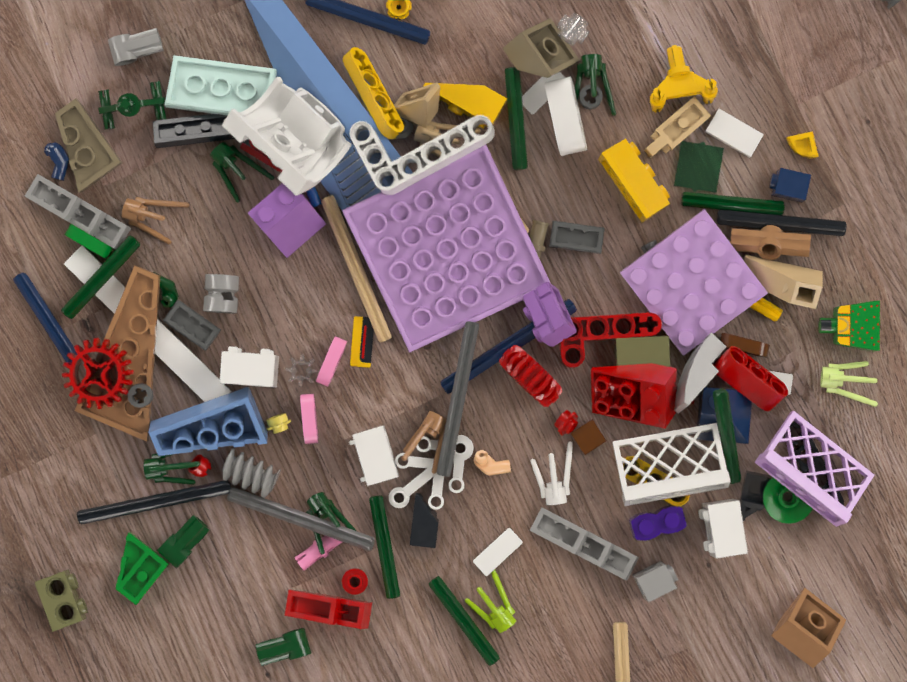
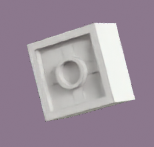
(249, 368)
(375, 455)
(723, 528)

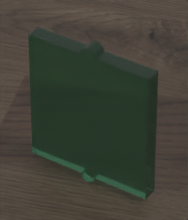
(698, 166)

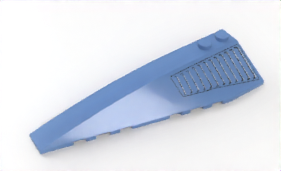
(306, 67)

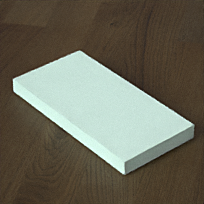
(215, 85)

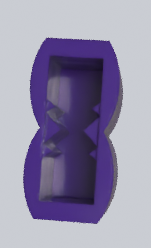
(664, 520)

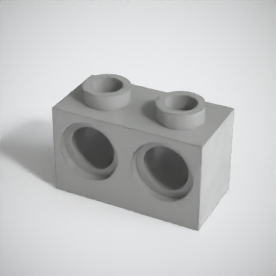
(655, 581)

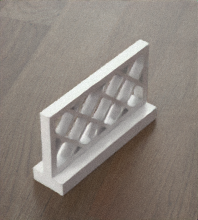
(681, 484)

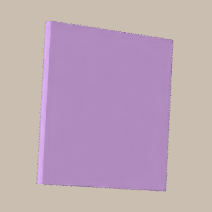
(447, 249)

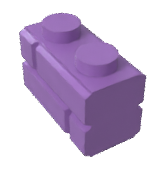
(548, 314)

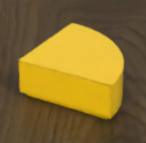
(803, 145)

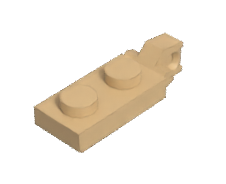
(678, 127)

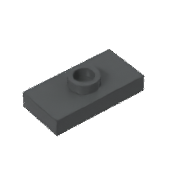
(576, 237)
(192, 325)

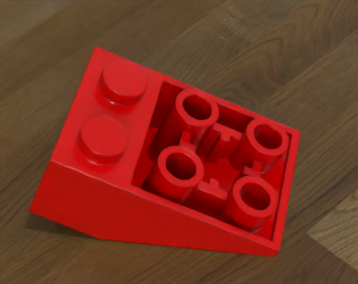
(635, 393)

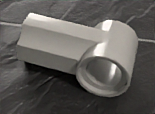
(127, 47)

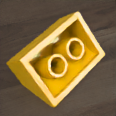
(634, 179)

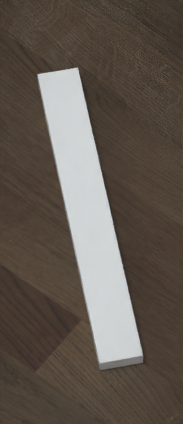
(167, 345)

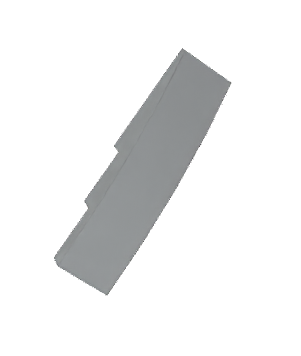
(77, 212)
(584, 544)

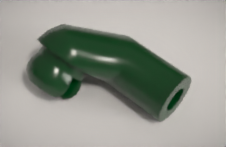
(168, 292)

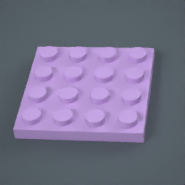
(694, 282)

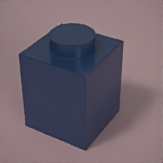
(790, 185)

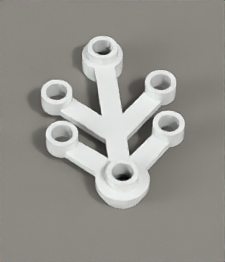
(427, 474)

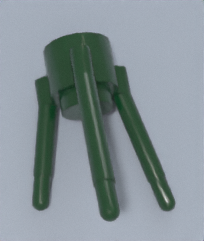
(592, 67)
(225, 157)
(156, 468)
(323, 507)

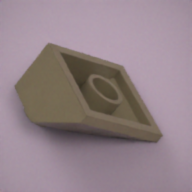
(540, 50)

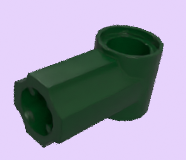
(179, 546)
(290, 645)

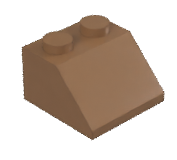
(809, 628)

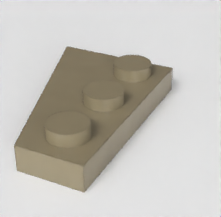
(86, 146)

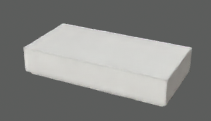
(734, 133)

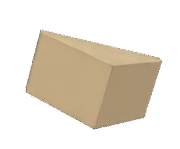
(419, 104)

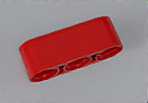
(750, 379)

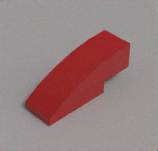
(328, 609)

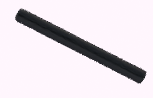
(153, 502)

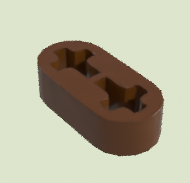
(746, 345)

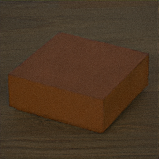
(588, 437)

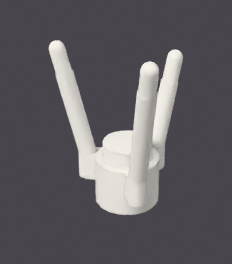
(555, 492)

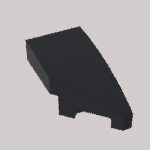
(752, 493)
(424, 524)

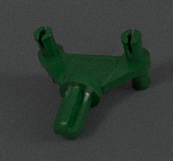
(130, 105)

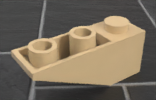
(788, 281)

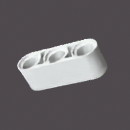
(565, 116)

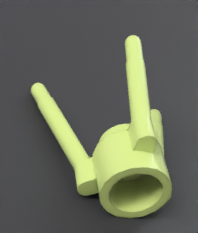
(832, 377)

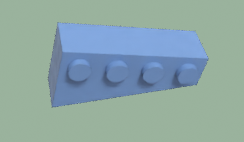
(210, 425)

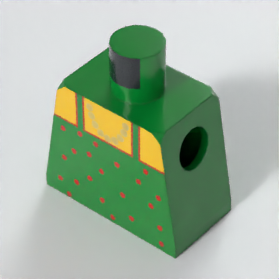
(854, 326)

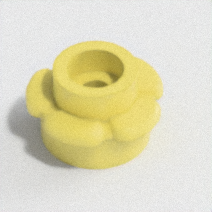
(278, 423)

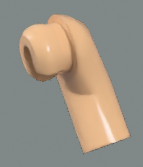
(489, 465)

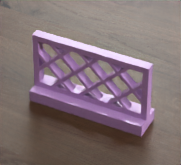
(808, 489)

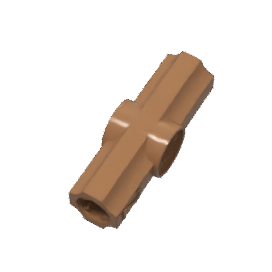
(770, 242)

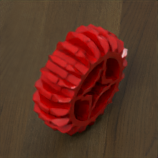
(530, 375)
(105, 382)

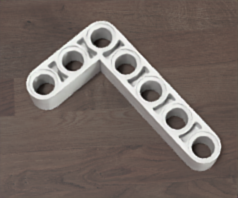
(419, 155)

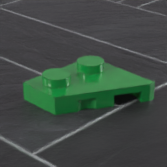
(138, 569)

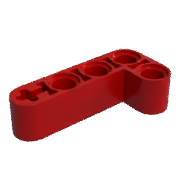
(609, 333)

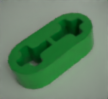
(88, 241)

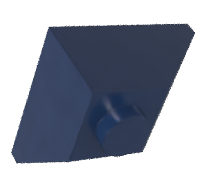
(740, 412)

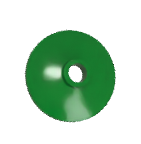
(781, 510)

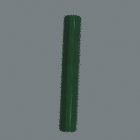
(516, 118)
(723, 202)
(100, 277)
(727, 434)
(384, 547)
(464, 620)

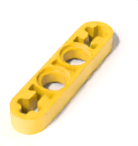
(360, 68)

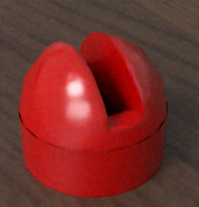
(200, 471)

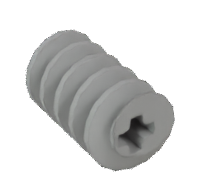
(249, 473)

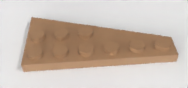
(135, 331)

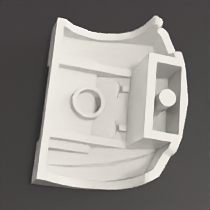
(294, 133)

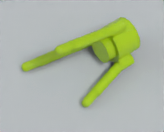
(500, 618)

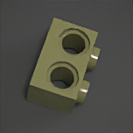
(54, 602)

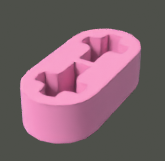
(331, 361)
(309, 418)

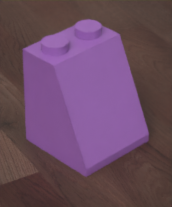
(287, 219)

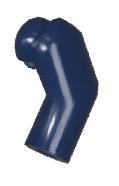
(59, 158)

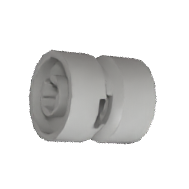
(221, 293)

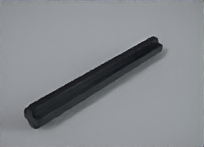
(784, 222)

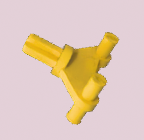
(681, 82)

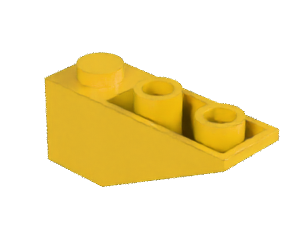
(472, 100)

